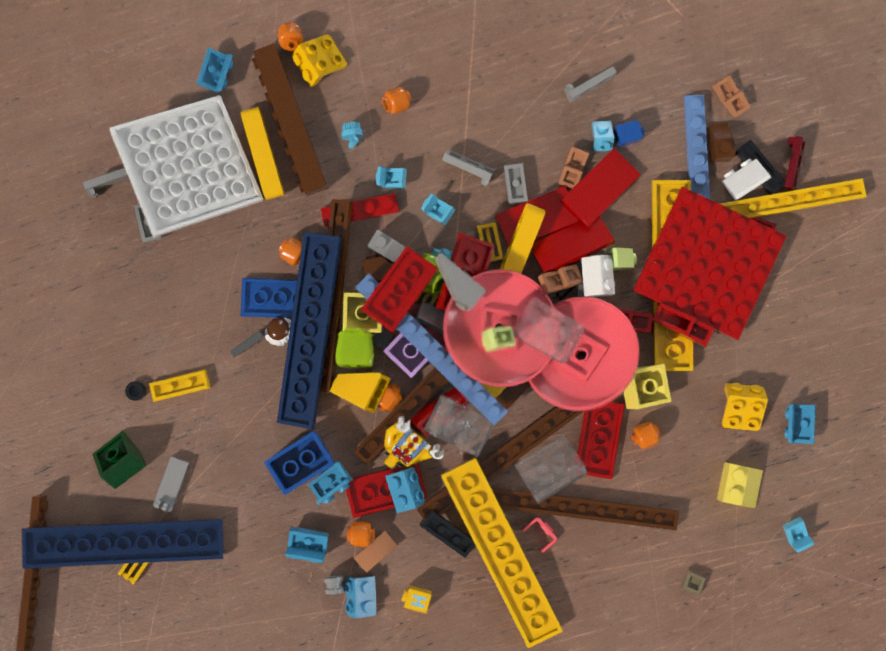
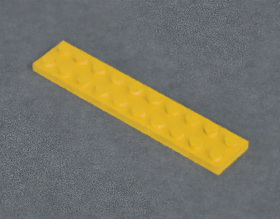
(668, 346)
(501, 552)

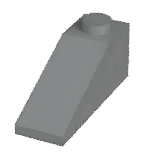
(385, 246)
(460, 285)

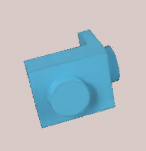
(602, 135)
(391, 177)
(437, 209)
(797, 535)

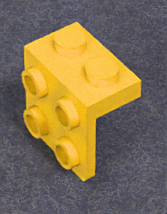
(318, 58)
(744, 406)

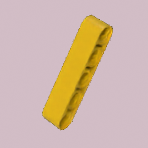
(262, 153)
(523, 238)

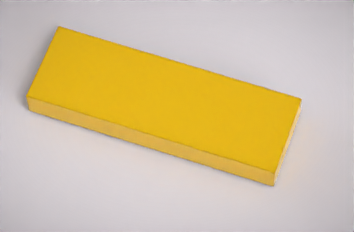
(179, 385)

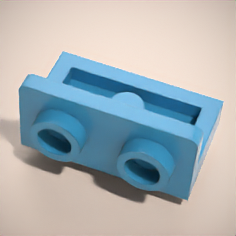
(214, 70)
(801, 423)
(330, 482)
(405, 490)
(307, 544)
(360, 596)

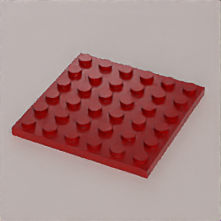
(709, 263)

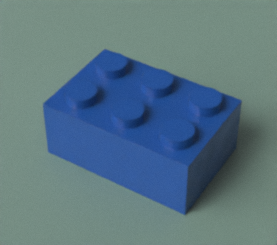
(300, 462)

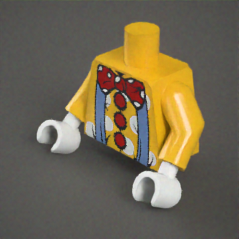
(407, 445)

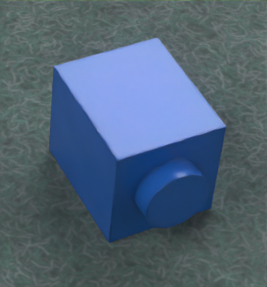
(628, 133)

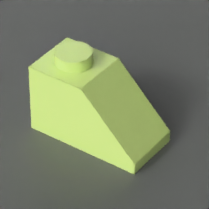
(623, 258)
(498, 338)

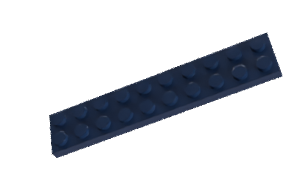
(309, 330)
(122, 543)

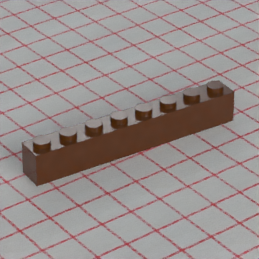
(290, 120)

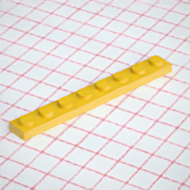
(799, 199)

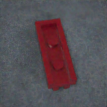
(795, 162)

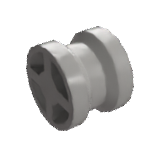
(334, 584)

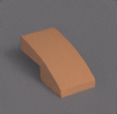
(730, 96)
(573, 167)
(561, 279)
(375, 552)

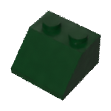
(118, 460)

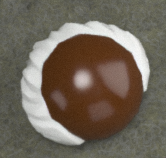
(278, 331)

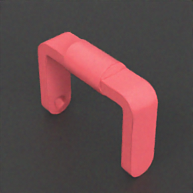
(546, 527)

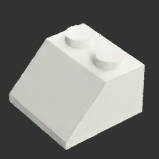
(746, 179)
(598, 276)

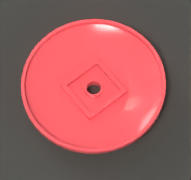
(500, 304)
(609, 361)

